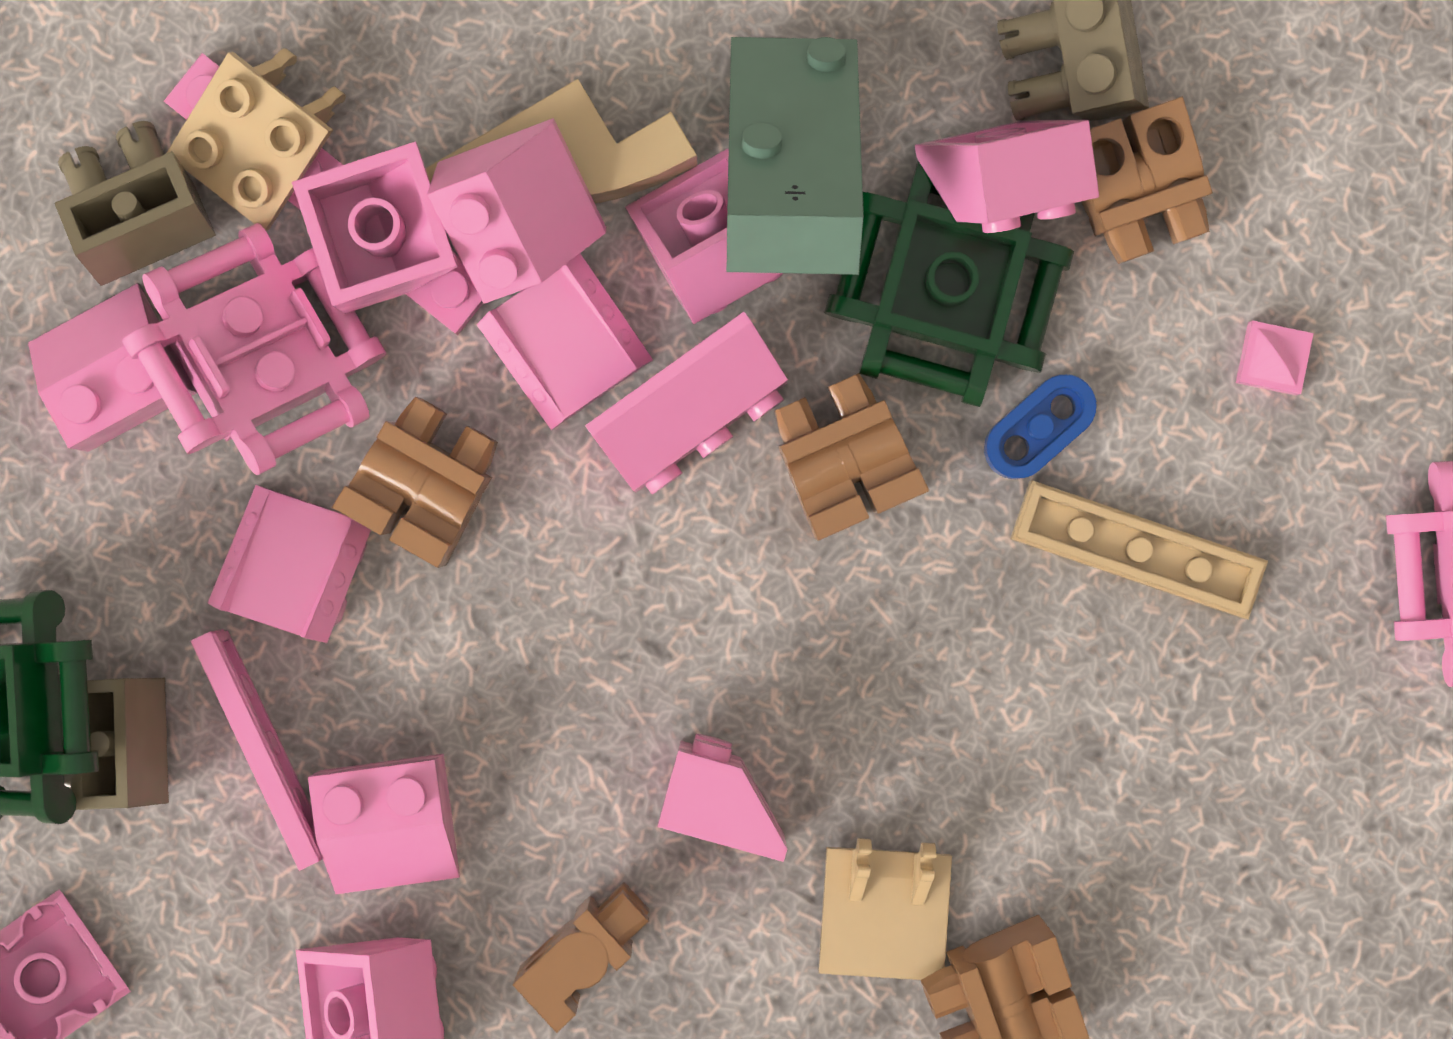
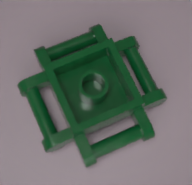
(949, 290)
(42, 709)

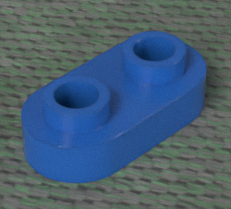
(1039, 427)

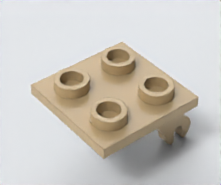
(252, 138)
(884, 912)

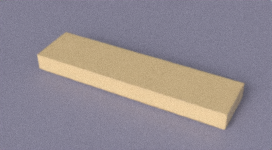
(1139, 549)

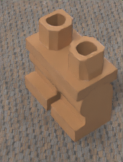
(1144, 170)
(851, 450)
(415, 473)
(580, 954)
(1009, 986)

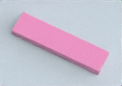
(259, 744)

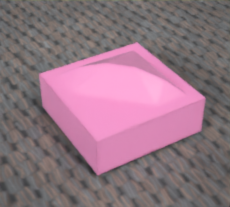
(1274, 358)

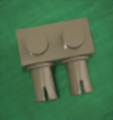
(1099, 53)
(134, 215)
(130, 742)

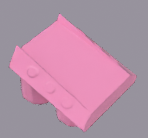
(564, 341)
(290, 565)
(52, 973)

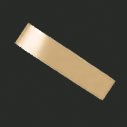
(606, 167)

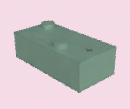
(794, 156)

